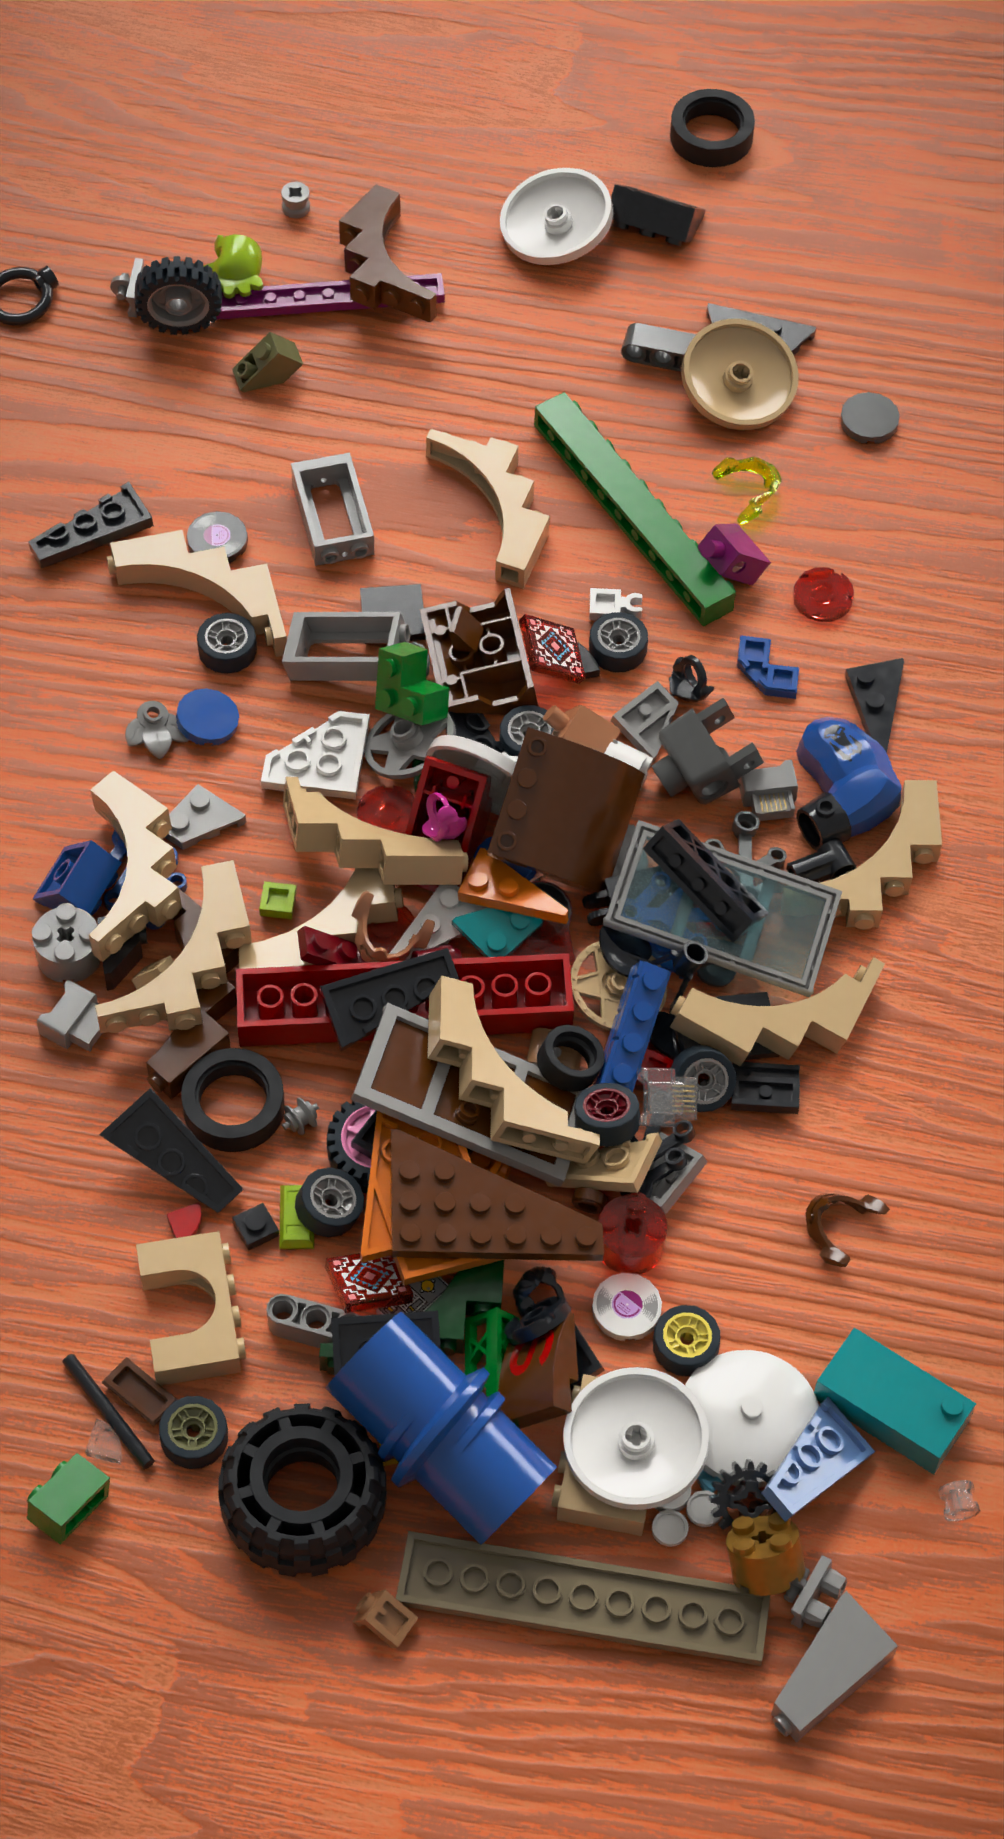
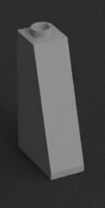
(834, 1666)

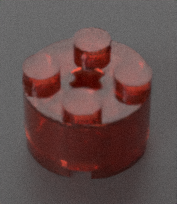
(633, 1233)

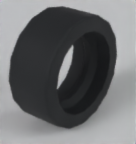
(579, 1040)

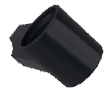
(827, 863)

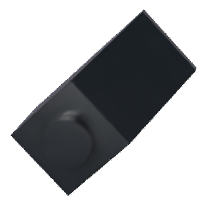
(123, 961)

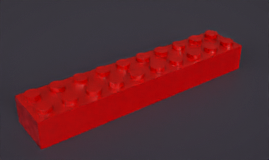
(509, 997)

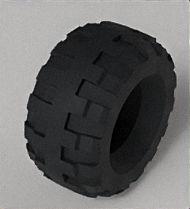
(311, 1538)

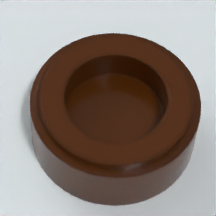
(589, 1200)

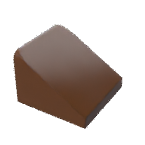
(465, 631)

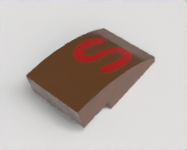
(539, 1376)

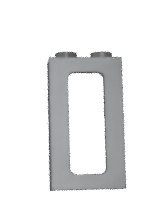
(341, 472)
(339, 627)

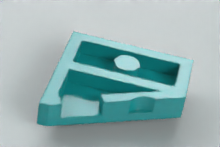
(496, 931)

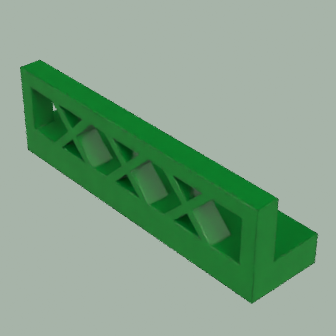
(492, 1344)

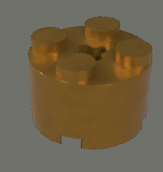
(765, 1554)

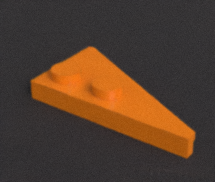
(502, 888)

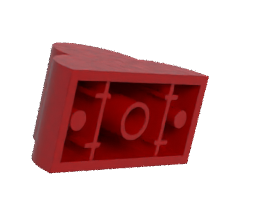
(465, 791)

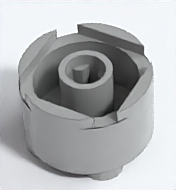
(64, 943)

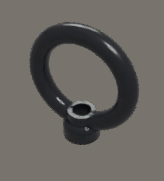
(44, 281)

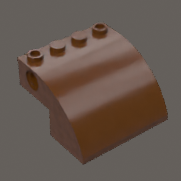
(566, 811)

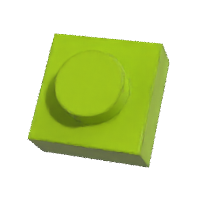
(278, 900)

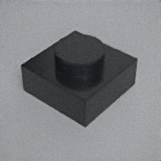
(255, 1226)

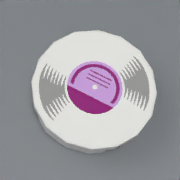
(626, 1306)

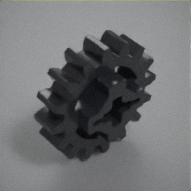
(748, 1483)

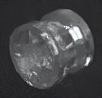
(959, 1500)

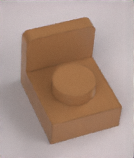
(385, 1617)

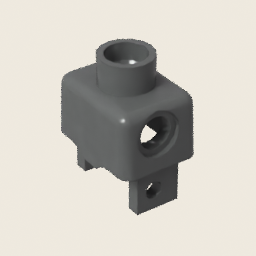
(697, 760)

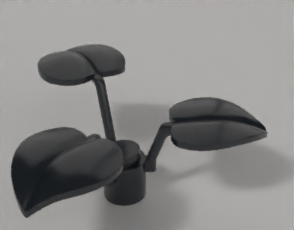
(624, 951)

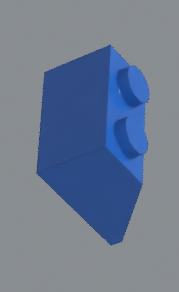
(79, 877)

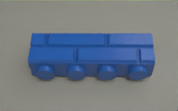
(633, 1024)

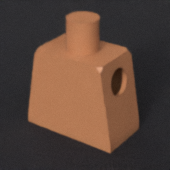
(582, 727)

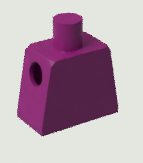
(733, 553)

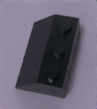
(655, 214)

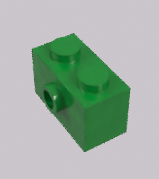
(67, 1497)

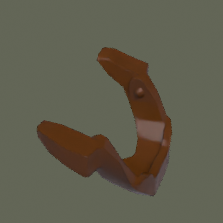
(814, 1211)

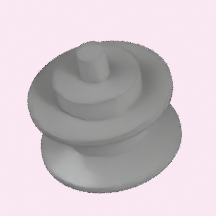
(300, 1116)

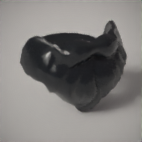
(683, 682)
(529, 1282)

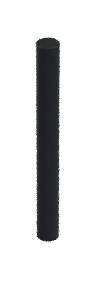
(108, 1411)

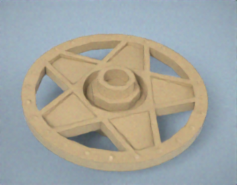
(601, 985)

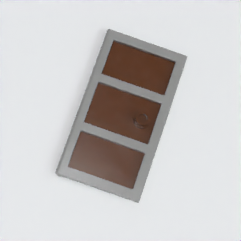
(426, 1094)

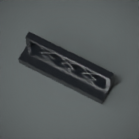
(705, 880)

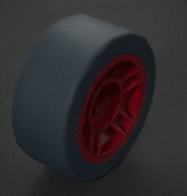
(608, 1111)

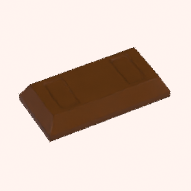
(139, 1391)

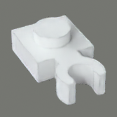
(610, 600)

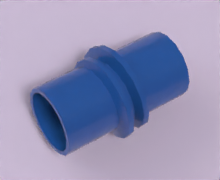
(440, 1427)

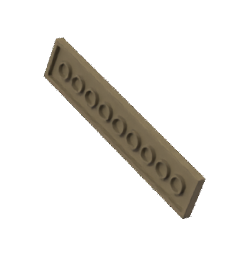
(583, 1598)

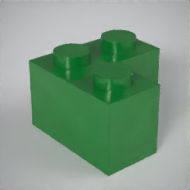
(404, 687)

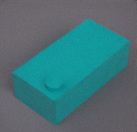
(894, 1400)

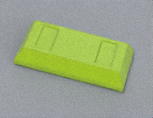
(292, 1232)

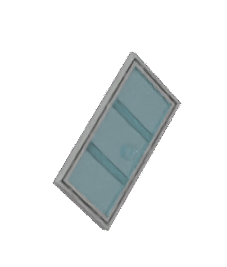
(777, 950)

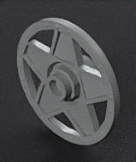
(403, 744)

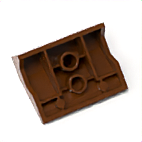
(493, 676)

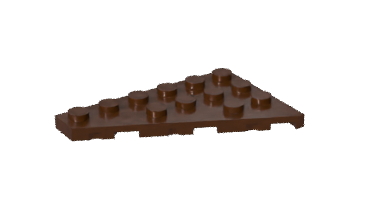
(465, 1211)

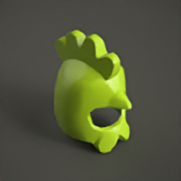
(237, 265)

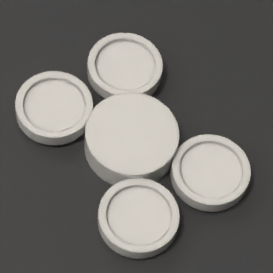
(671, 1527)

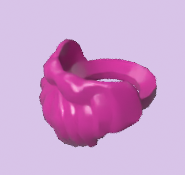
(445, 823)

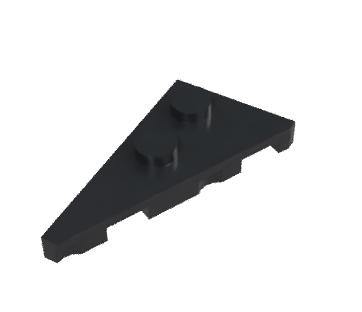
(875, 696)

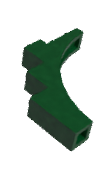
(469, 1293)

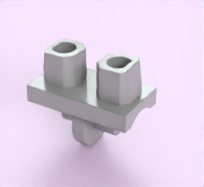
(124, 286)
(807, 1607)

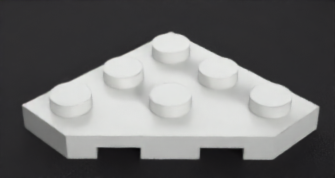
(322, 758)

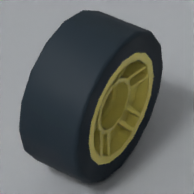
(691, 1324)

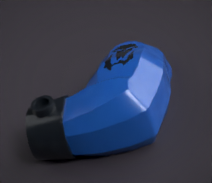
(854, 781)

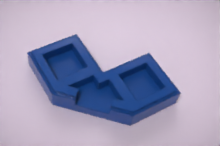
(768, 678)

